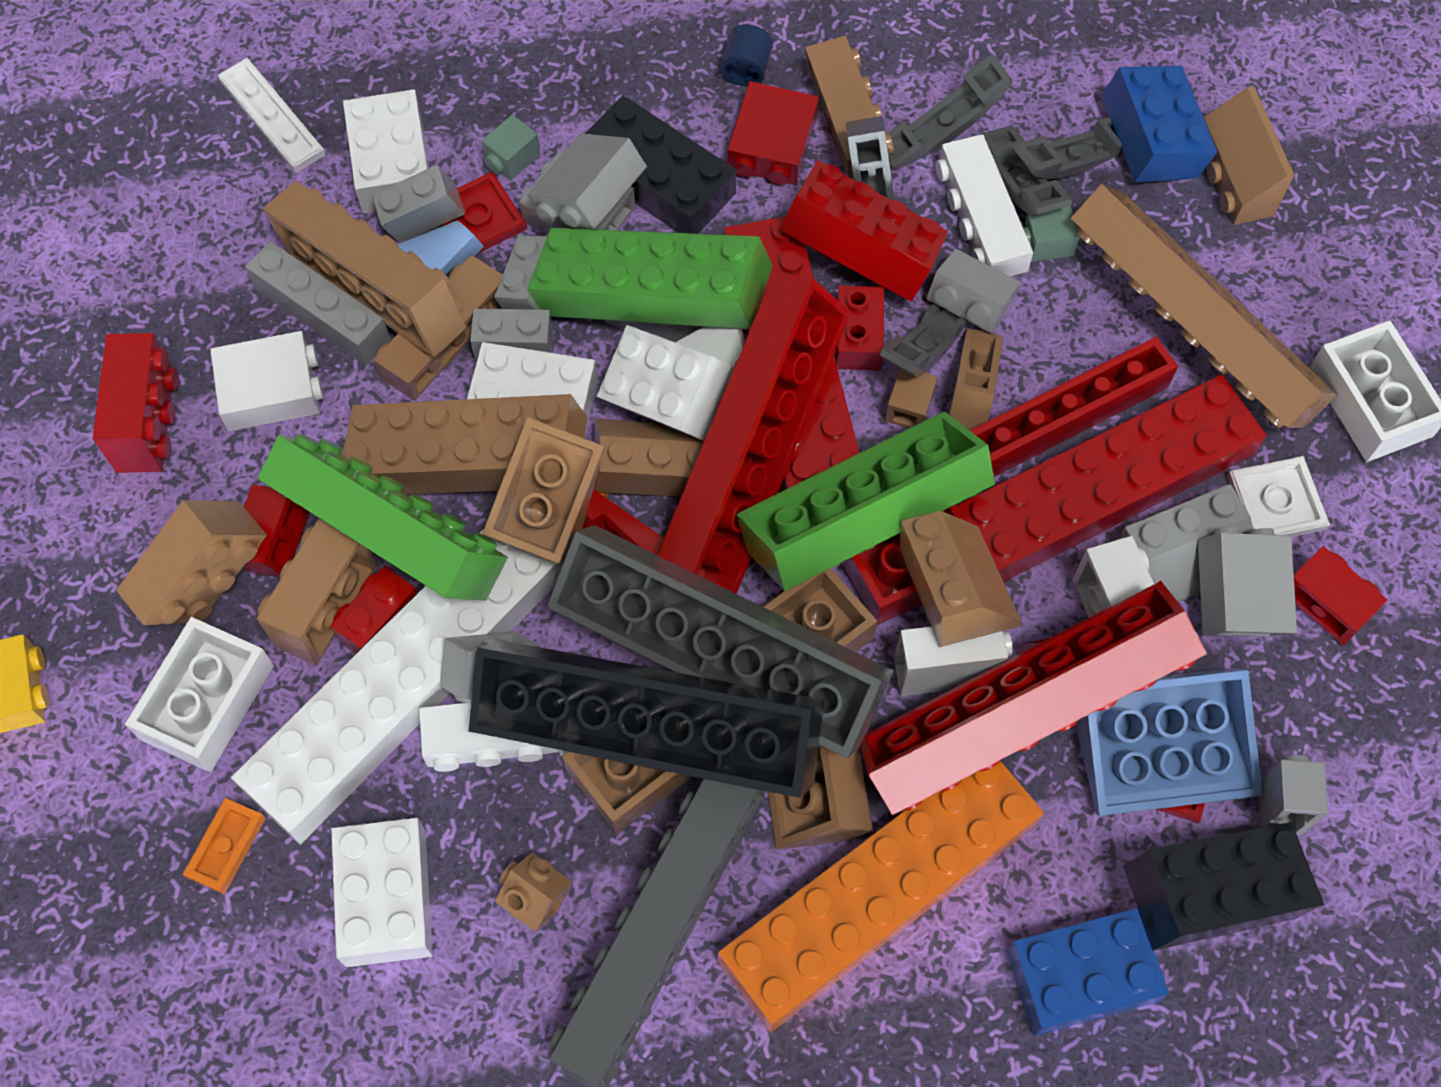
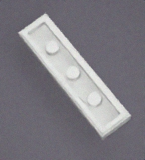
(271, 115)

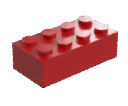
(864, 230)

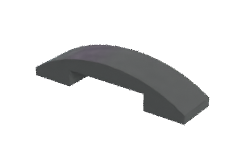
(952, 115)
(1071, 154)
(1027, 191)
(926, 342)

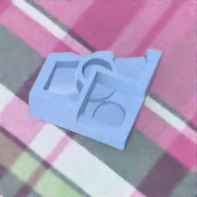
(444, 246)

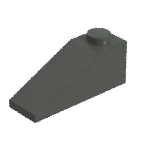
(870, 154)

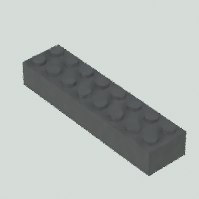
(714, 632)
(652, 933)

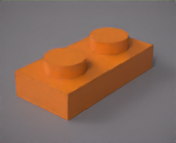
(224, 846)

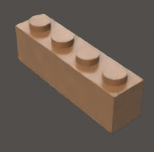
(841, 91)
(412, 368)

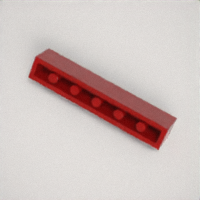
(1077, 405)

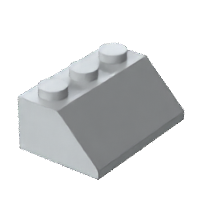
(1173, 537)

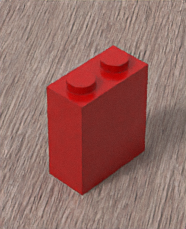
(773, 133)

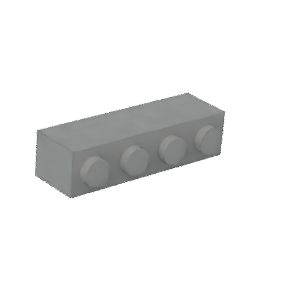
(318, 303)

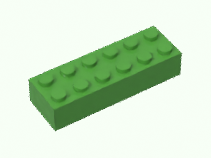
(651, 277)
(865, 499)
(383, 517)

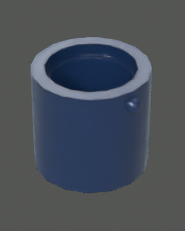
(746, 55)

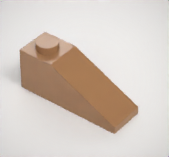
(976, 378)

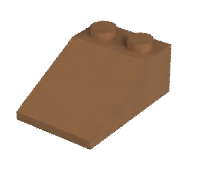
(545, 491)

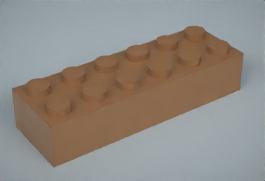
(367, 267)
(452, 442)

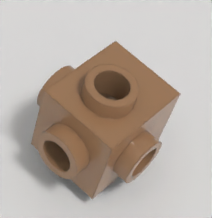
(532, 891)

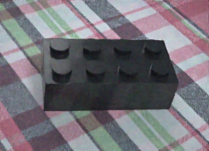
(681, 180)
(1222, 885)

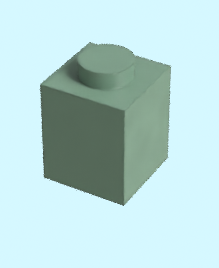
(510, 148)
(1051, 234)

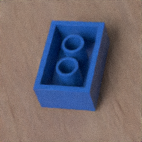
(1158, 123)
(1086, 972)

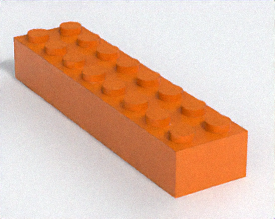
(876, 892)

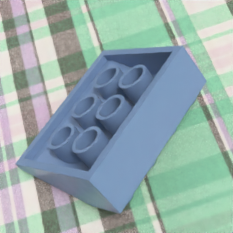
(1173, 744)

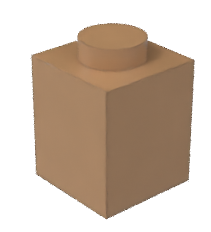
(910, 399)

